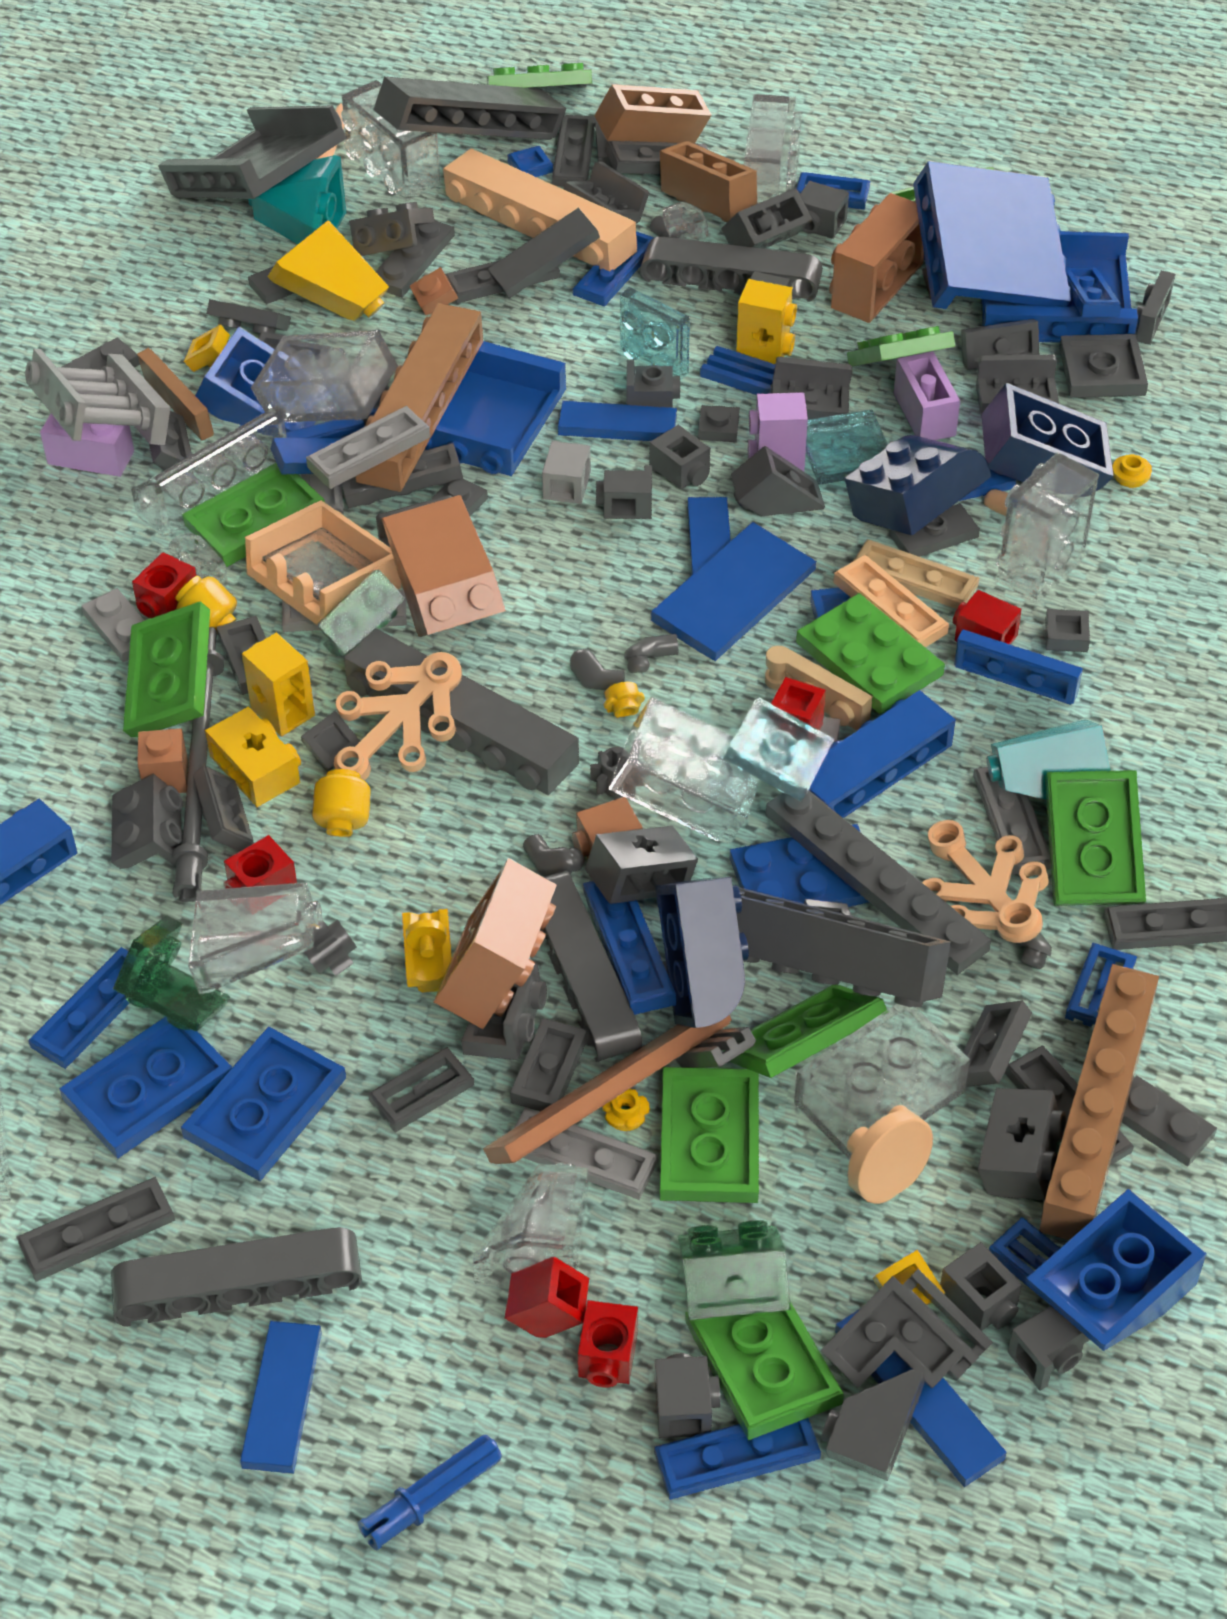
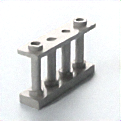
(101, 396)

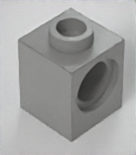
(566, 472)

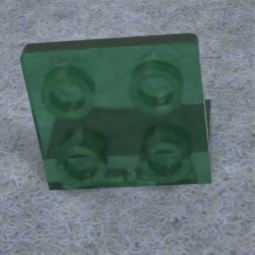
(155, 984)
(734, 1270)

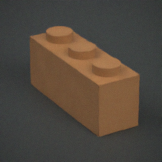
(652, 114)
(707, 180)

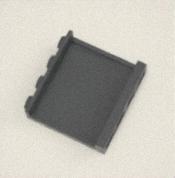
(278, 147)

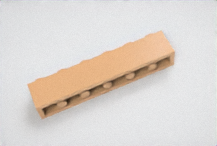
(535, 205)

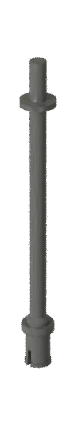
(190, 857)

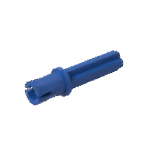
(429, 1491)

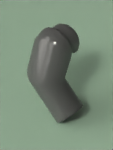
(591, 673)
(1035, 951)

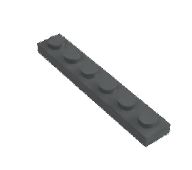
(877, 876)

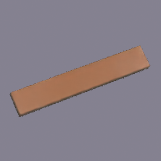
(597, 1092)

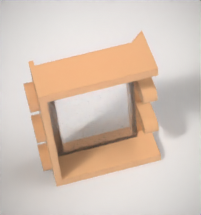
(316, 559)

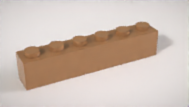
(427, 384)
(1099, 1103)

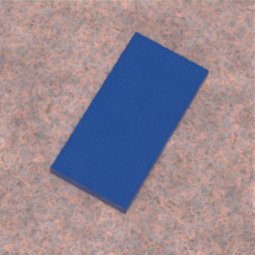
(733, 591)

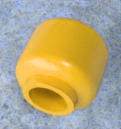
(212, 595)
(341, 802)

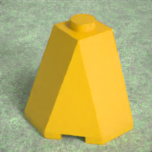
(331, 274)

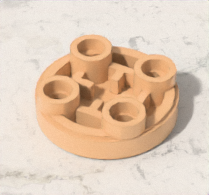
(888, 1155)

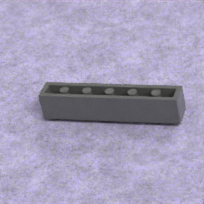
(468, 108)
(484, 721)
(843, 949)

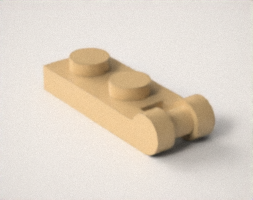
(841, 699)

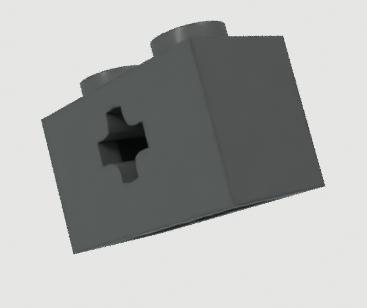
(768, 221)
(634, 861)
(1021, 1143)

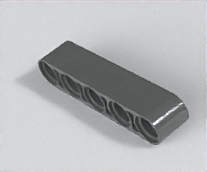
(727, 266)
(589, 974)
(235, 1274)

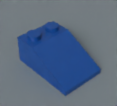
(228, 382)
(1119, 1272)

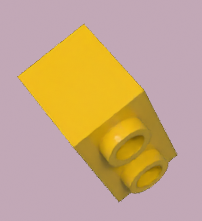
(765, 321)
(278, 683)
(253, 756)

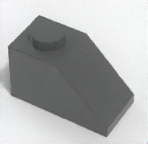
(775, 486)
(874, 1424)

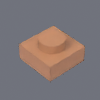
(433, 290)

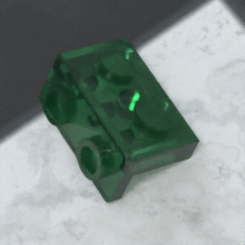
(359, 613)

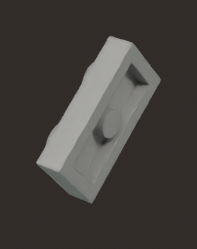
(113, 618)

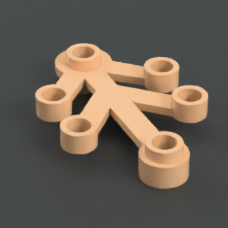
(401, 710)
(1014, 919)

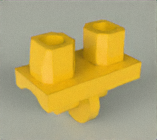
(426, 949)

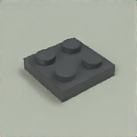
(1103, 365)

